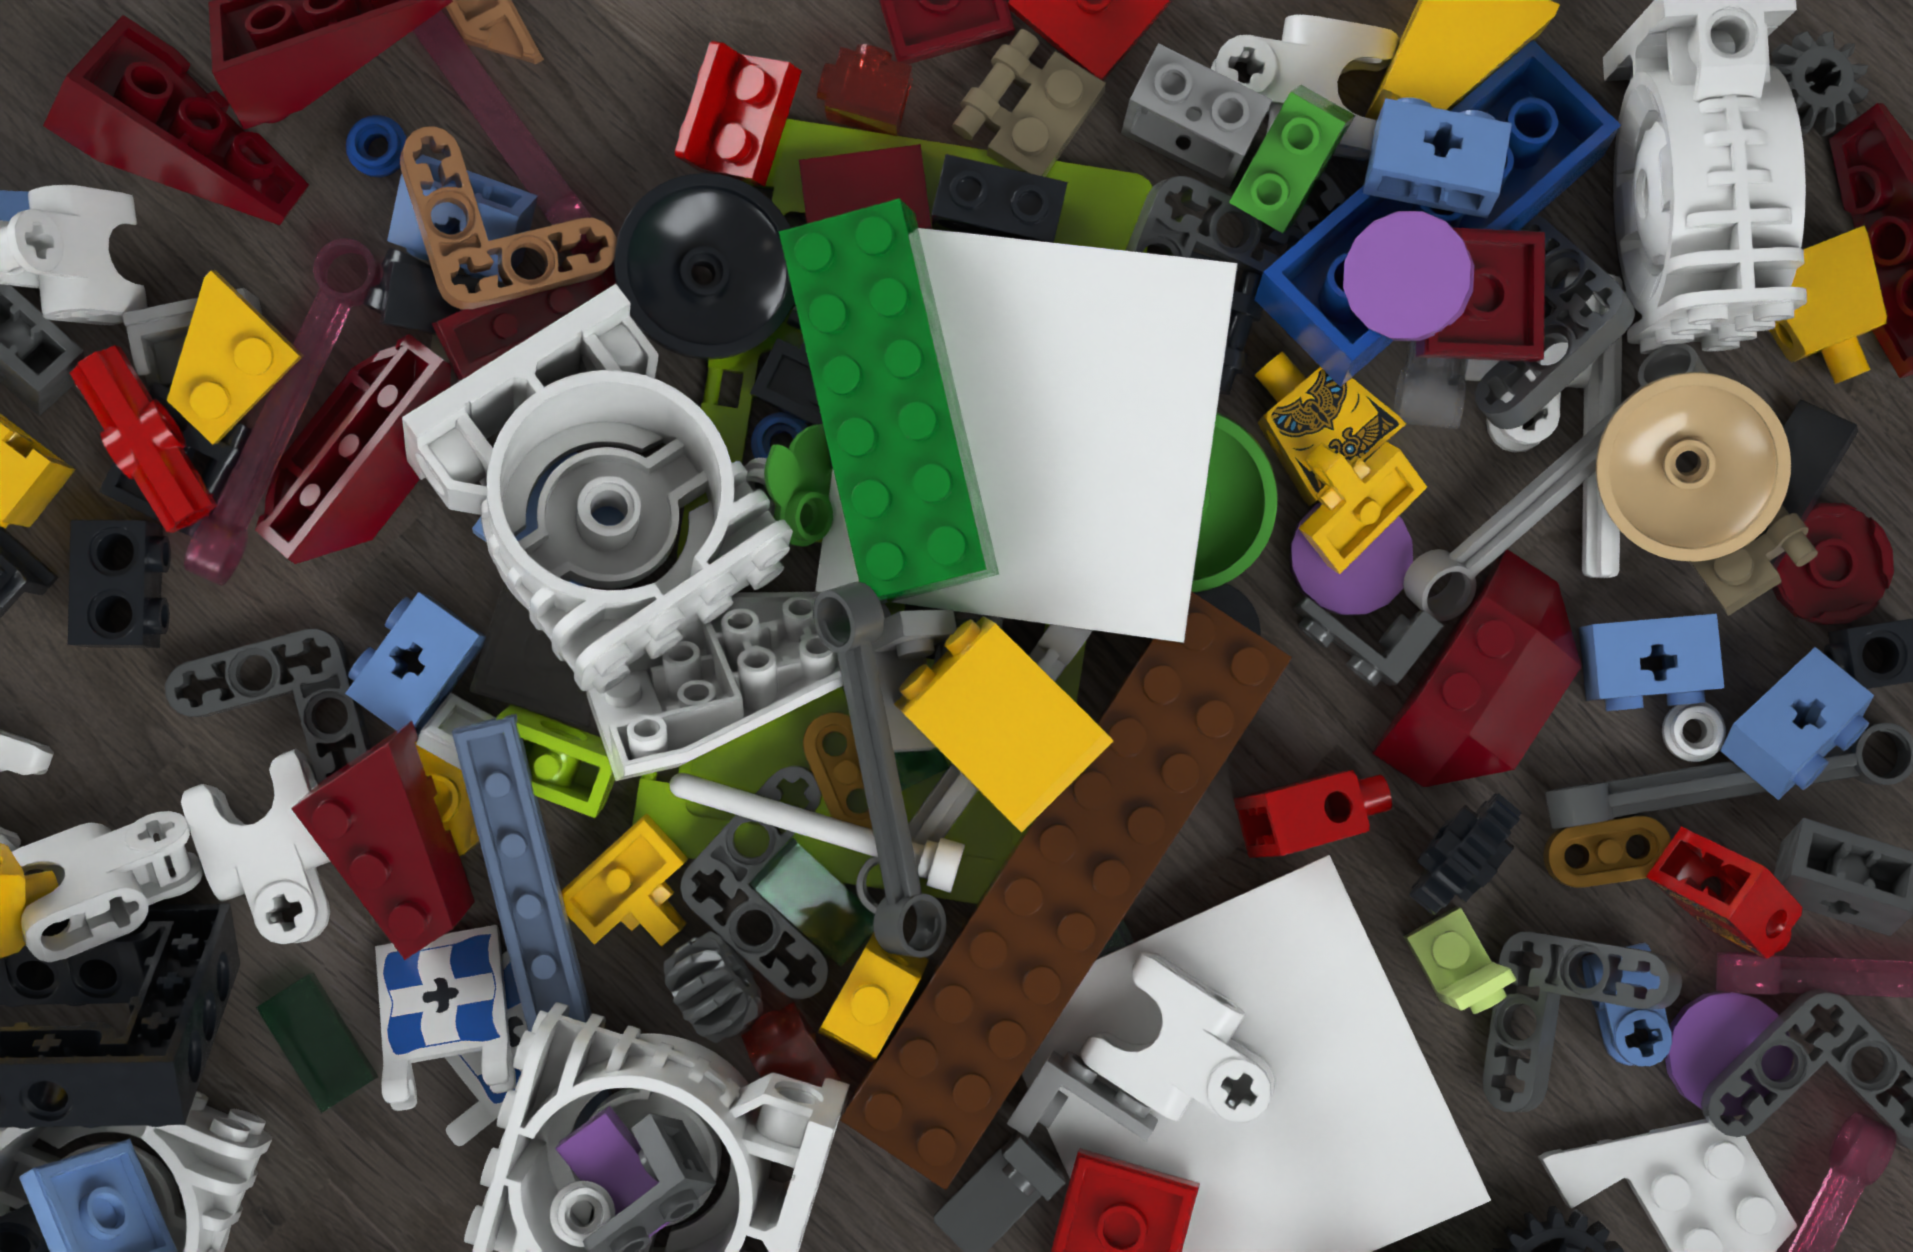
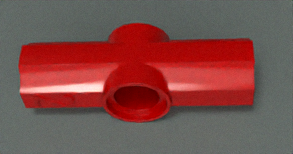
(143, 439)

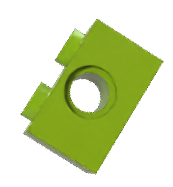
(564, 762)

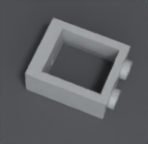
(1194, 102)

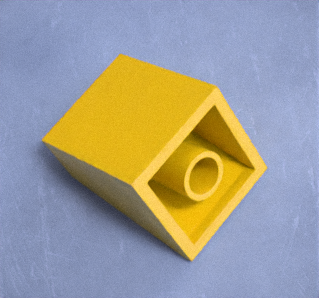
(1458, 46)
(1001, 721)

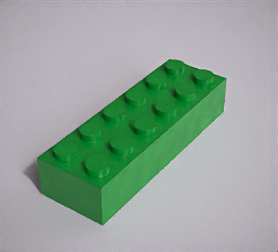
(888, 402)

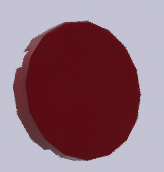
(1847, 572)

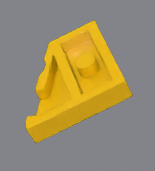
(227, 360)

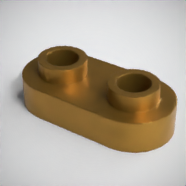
(835, 774)
(1605, 851)

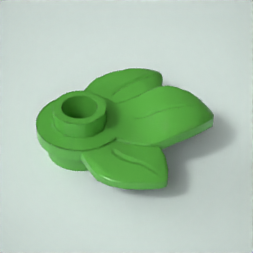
(800, 485)

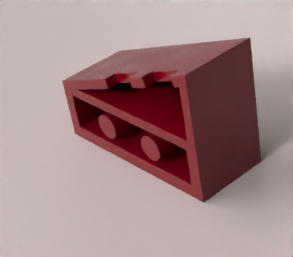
(389, 842)

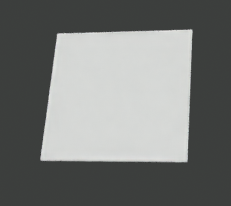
(1085, 423)
(1356, 1124)

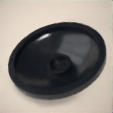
(711, 225)

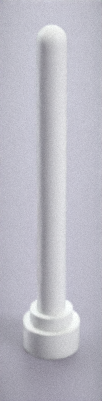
(933, 860)

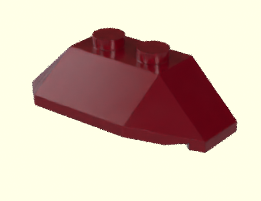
(351, 458)
(1487, 681)

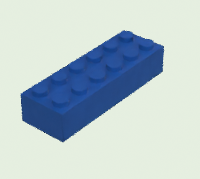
(1552, 143)

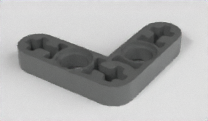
(1180, 236)
(1570, 323)
(308, 690)
(738, 873)
(1554, 979)
(1832, 1047)

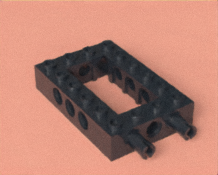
(176, 984)

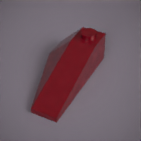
(291, 52)
(147, 116)
(1877, 188)

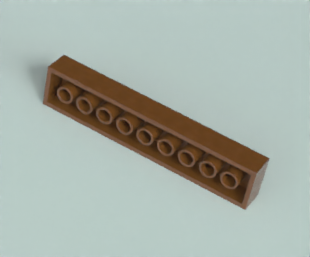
(1062, 895)

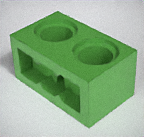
(1292, 158)

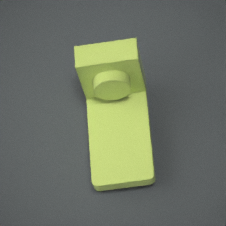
(1458, 963)

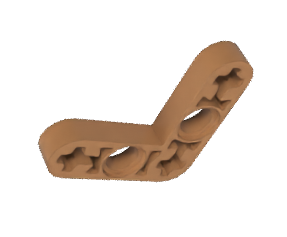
(472, 245)

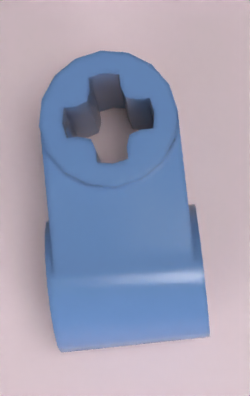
(1619, 1021)

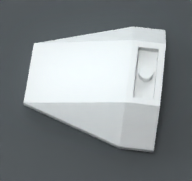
(716, 683)

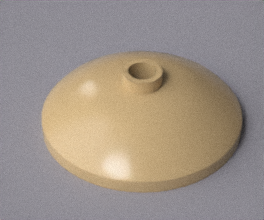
(1728, 494)

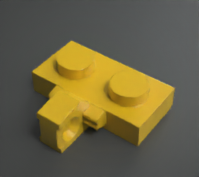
(1357, 501)
(628, 886)

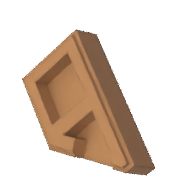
(494, 27)

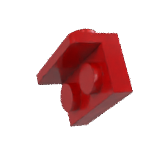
(737, 114)

